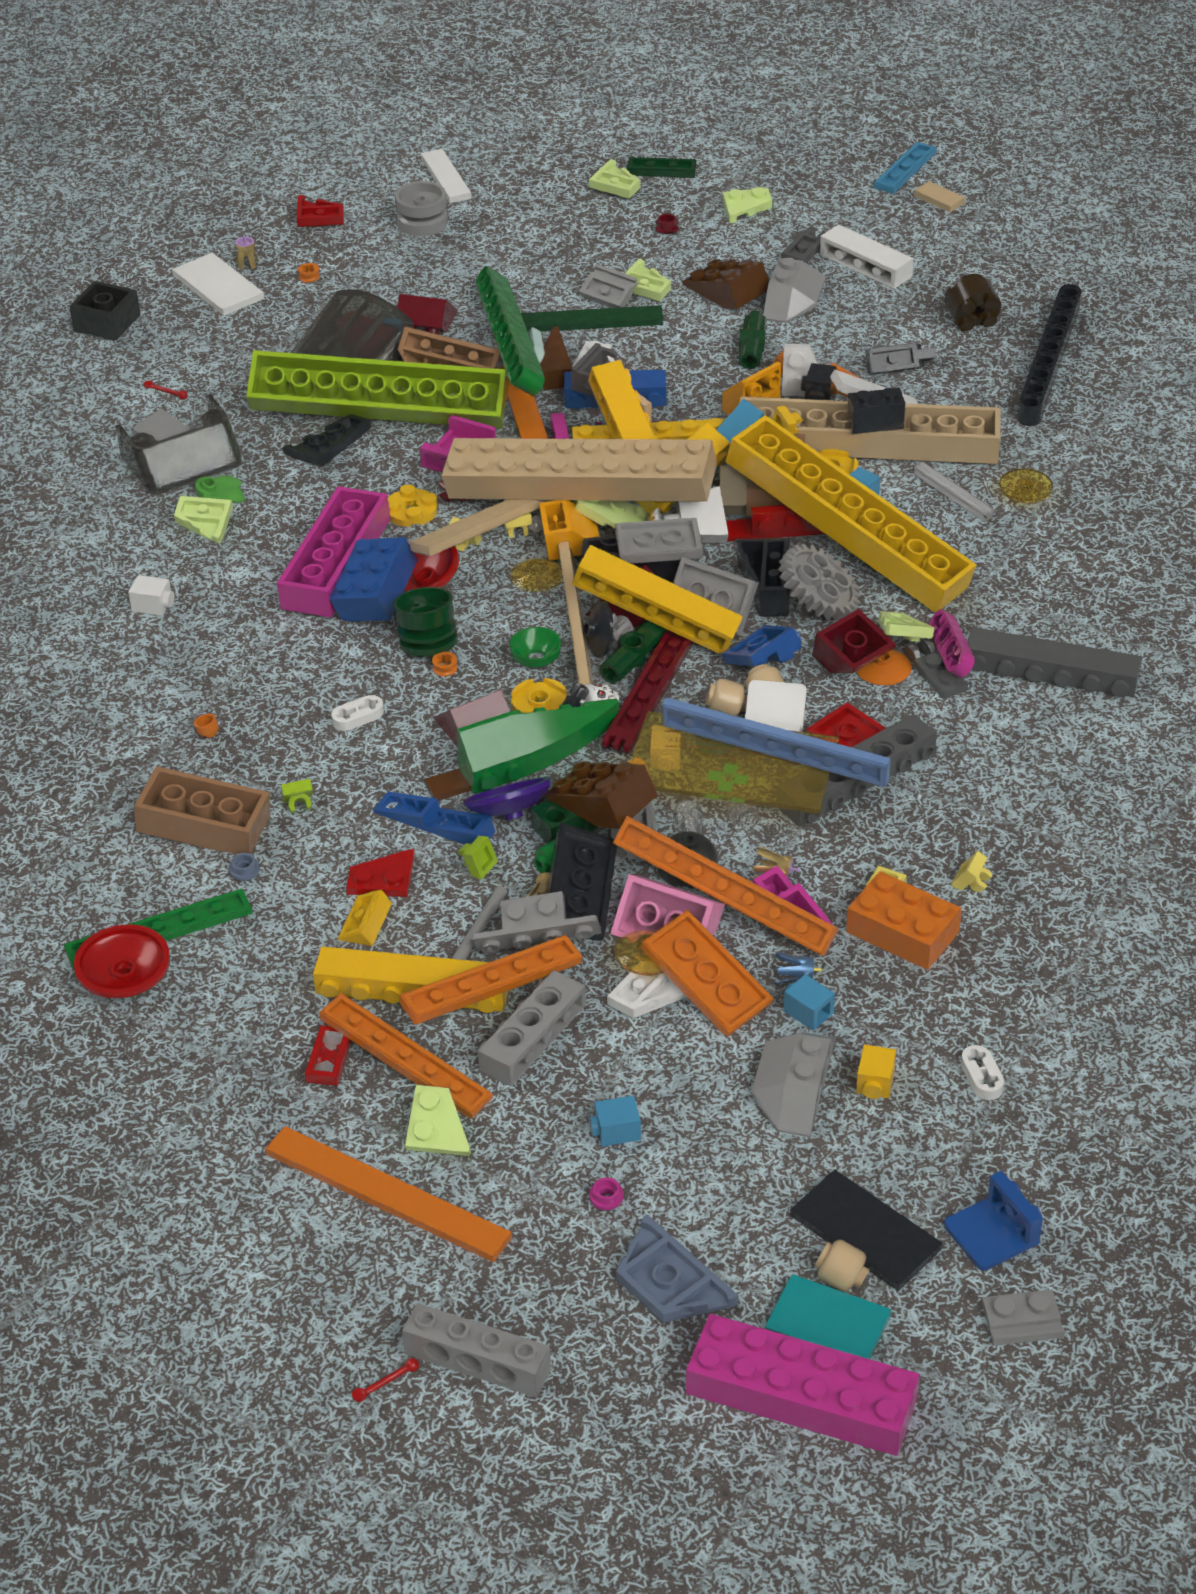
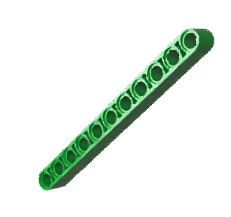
(510, 332)

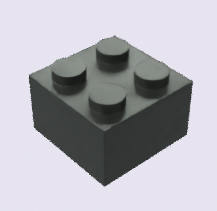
(105, 310)

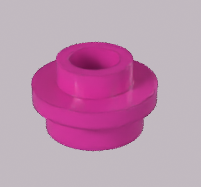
(604, 1186)

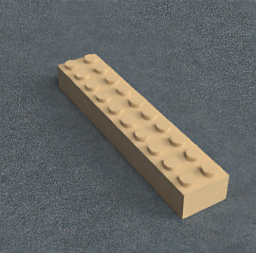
(928, 434)
(580, 469)

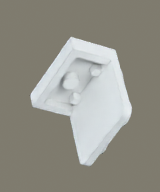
(777, 704)

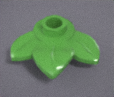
(220, 488)

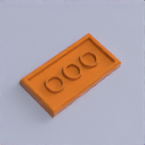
(706, 973)

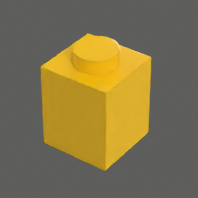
(876, 1071)

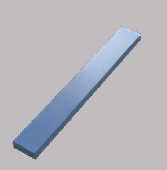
(776, 742)

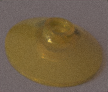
(1026, 485)
(536, 574)
(632, 957)

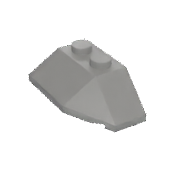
(792, 290)
(793, 1080)

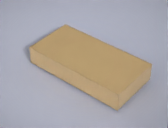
(939, 196)

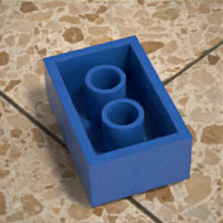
(373, 579)

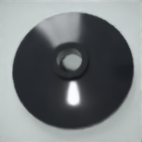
(599, 629)

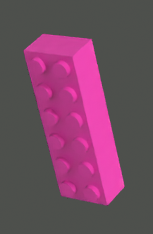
(327, 547)
(803, 1384)

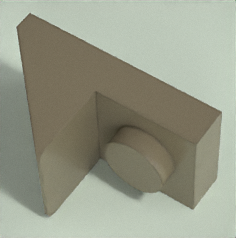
(733, 491)

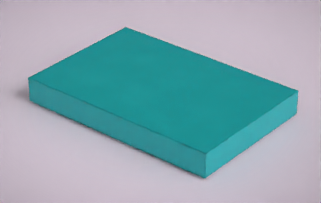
(828, 1317)

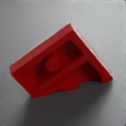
(319, 213)
(388, 873)

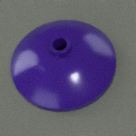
(509, 798)

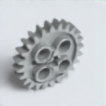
(819, 582)

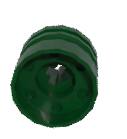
(425, 621)

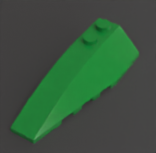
(524, 743)

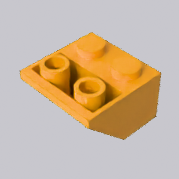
(761, 384)
(563, 524)

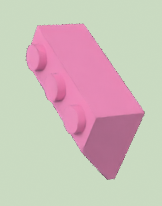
(653, 905)

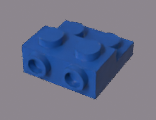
(764, 645)

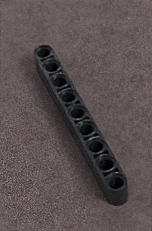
(1049, 355)

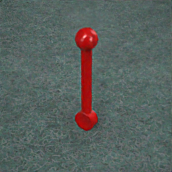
(181, 394)
(360, 1394)

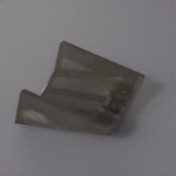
(356, 327)

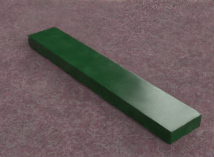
(594, 318)

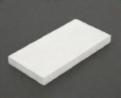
(218, 284)

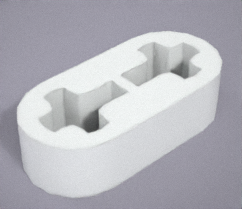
(357, 712)
(988, 1069)

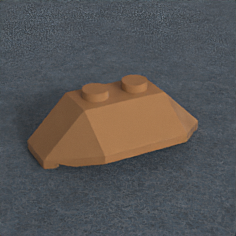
(436, 349)

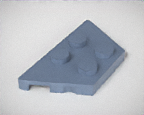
(670, 1277)

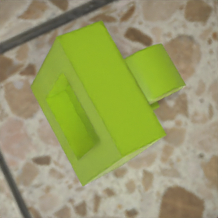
(295, 792)
(479, 856)

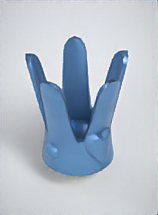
(804, 963)

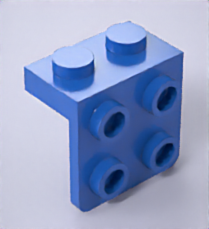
(997, 1225)

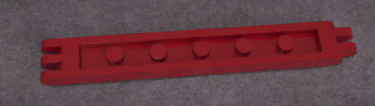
(647, 691)

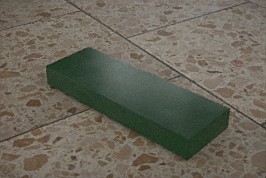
(662, 167)

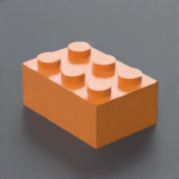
(903, 920)

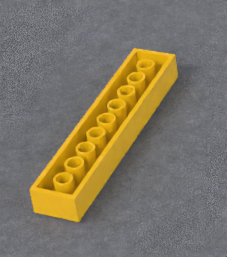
(851, 513)

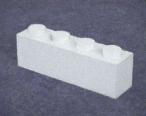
(866, 256)

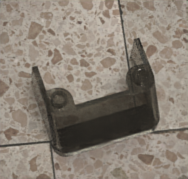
(183, 457)

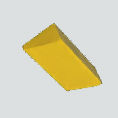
(365, 918)

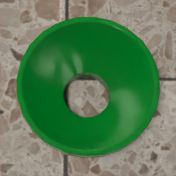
(535, 640)

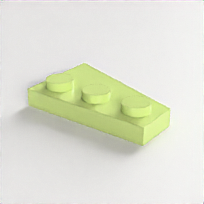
(611, 512)

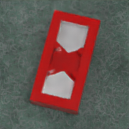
(327, 1057)

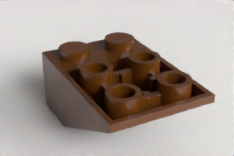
(729, 282)
(604, 792)

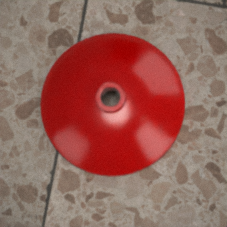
(434, 569)
(119, 950)

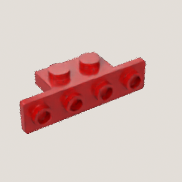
(770, 523)

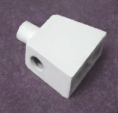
(709, 516)

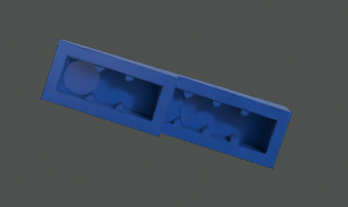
(427, 815)

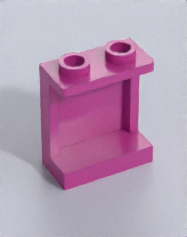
(435, 455)

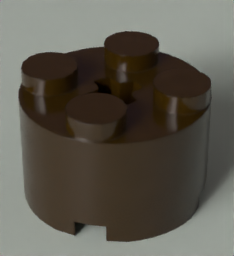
(973, 302)

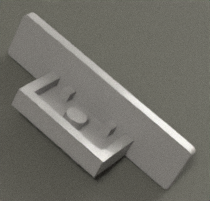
(533, 922)

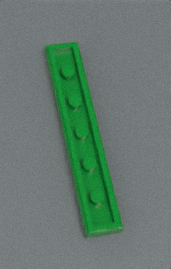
(187, 918)

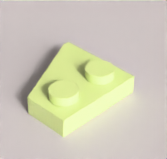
(615, 181)
(746, 201)
(651, 283)
(204, 516)
(903, 625)
(435, 1123)

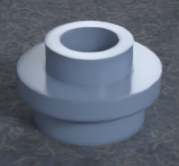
(244, 867)

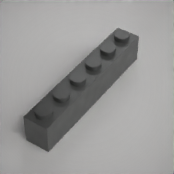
(1054, 662)

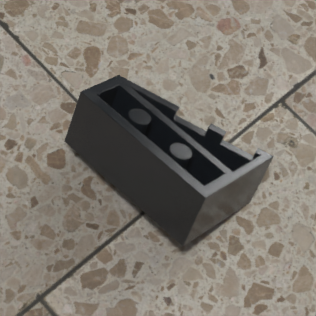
(760, 562)

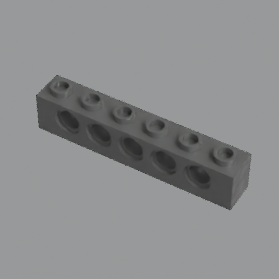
(902, 742)

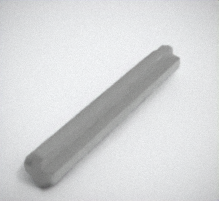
(953, 491)

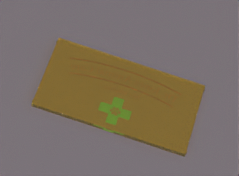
(726, 772)

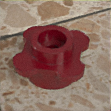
(667, 224)

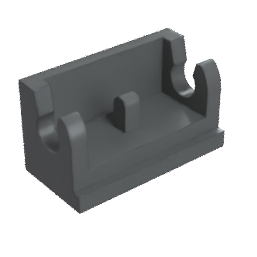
(581, 370)

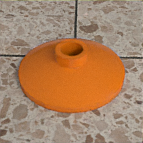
(887, 669)

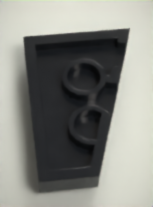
(325, 446)

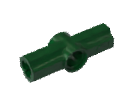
(752, 340)
(631, 652)

